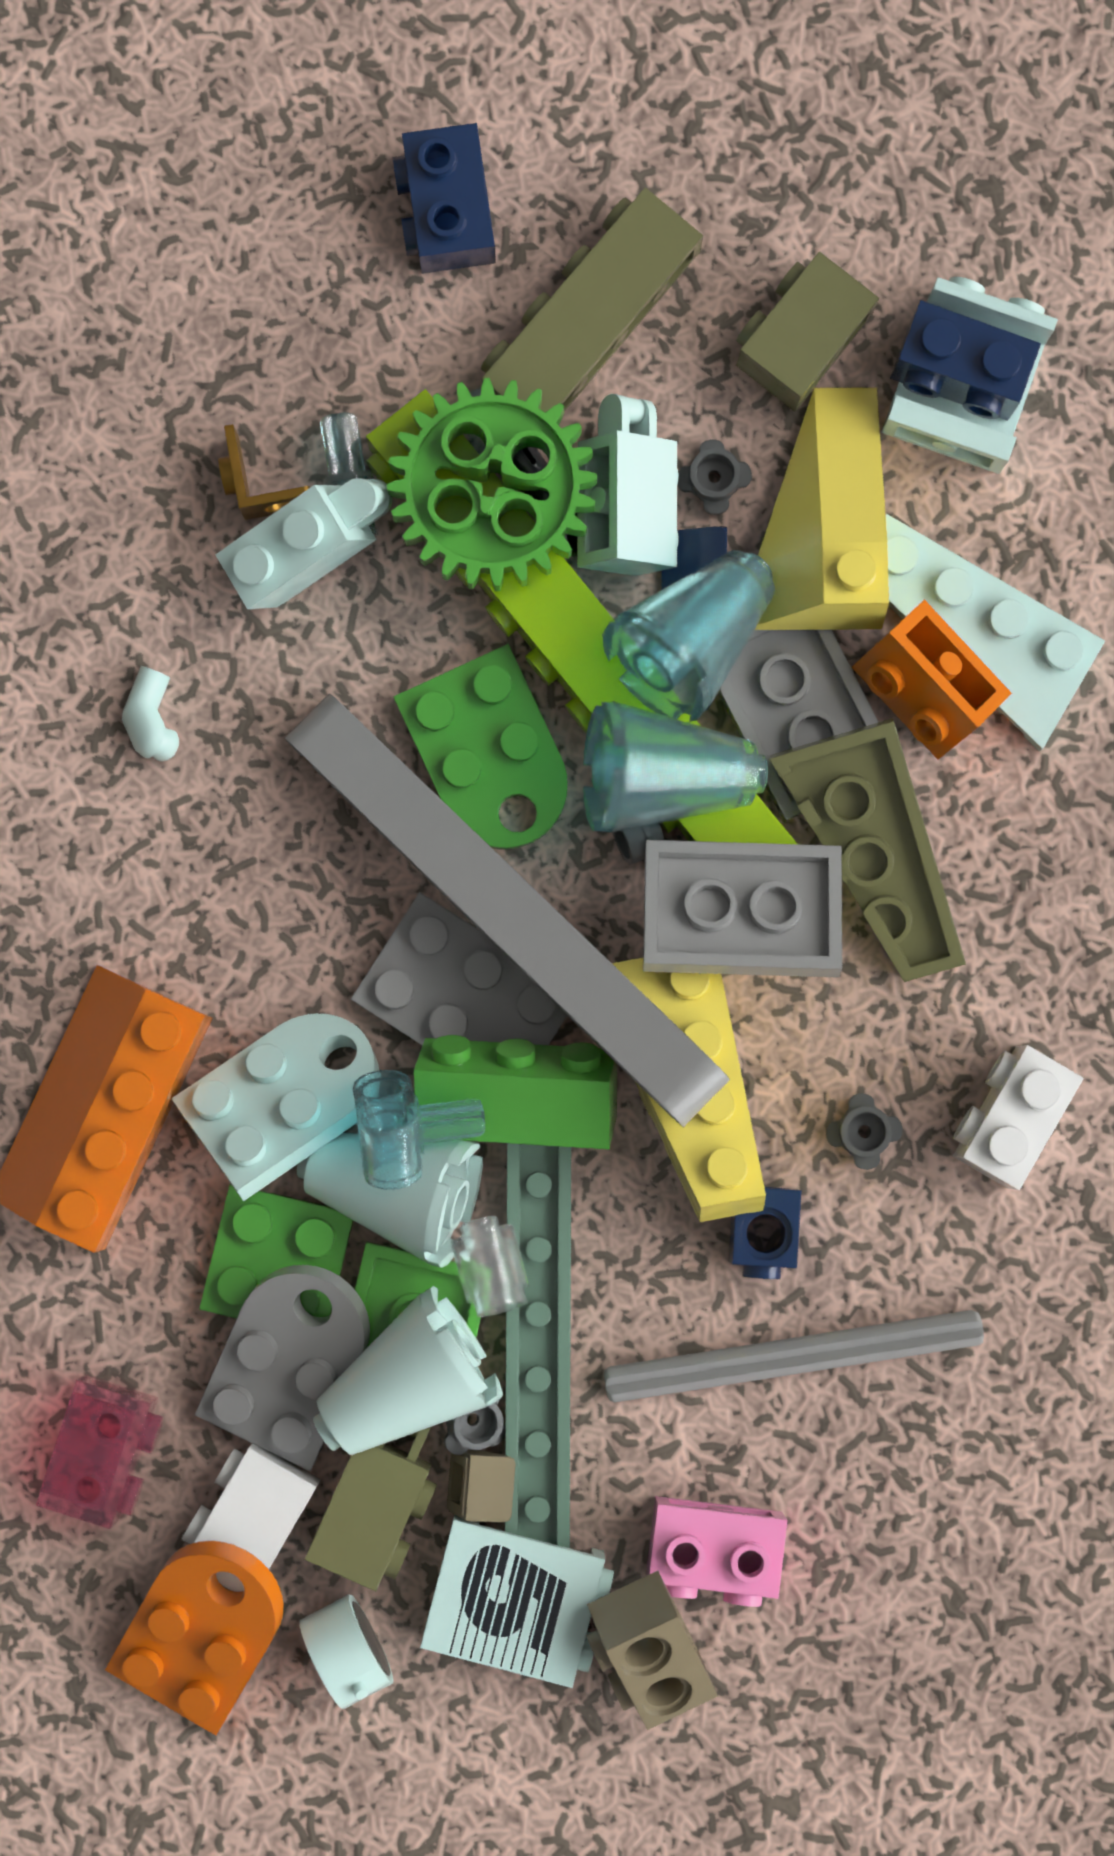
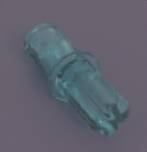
(343, 451)

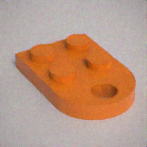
(195, 1638)

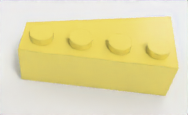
(717, 1147)

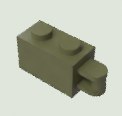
(370, 1512)

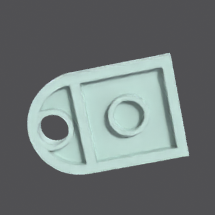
(277, 1099)

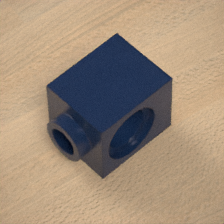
(767, 1264)

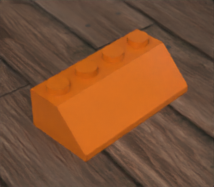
(100, 1109)

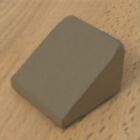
(481, 1486)

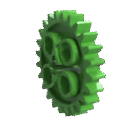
(505, 428)

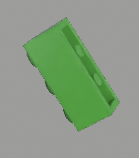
(525, 1088)

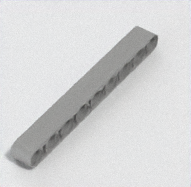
(508, 911)

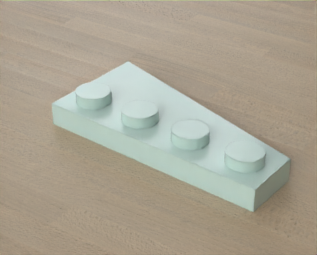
(1016, 637)

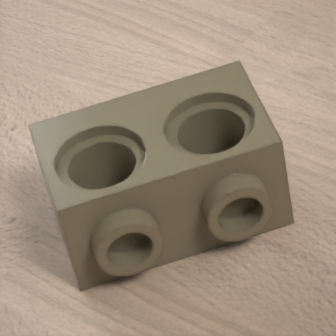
(650, 1651)

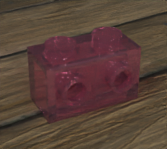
(99, 1452)

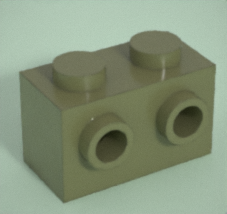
(805, 330)

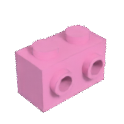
(717, 1549)

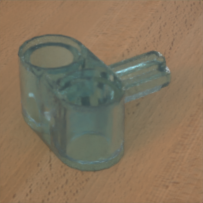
(396, 1127)

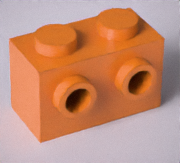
(931, 680)

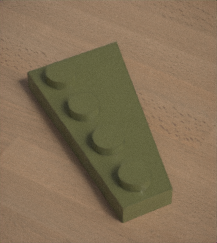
(863, 799)

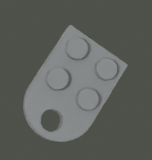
(284, 1361)

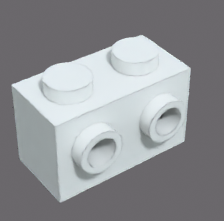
(1016, 1116)

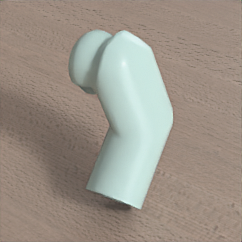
(143, 719)

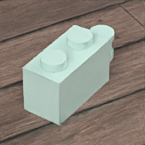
(634, 492)
(304, 541)

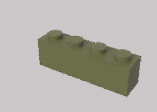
(597, 304)

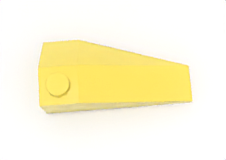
(830, 520)

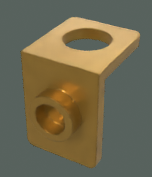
(235, 482)

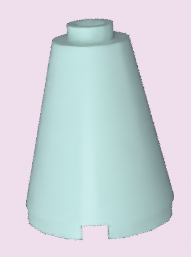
(411, 1217)
(407, 1379)

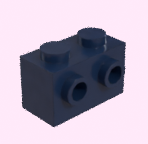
(447, 198)
(965, 362)

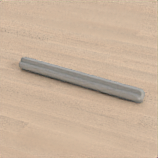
(793, 1356)

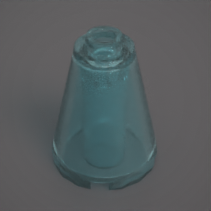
(690, 634)
(663, 769)

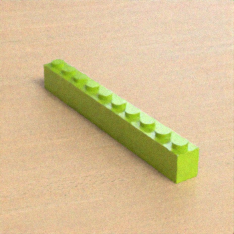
(561, 626)

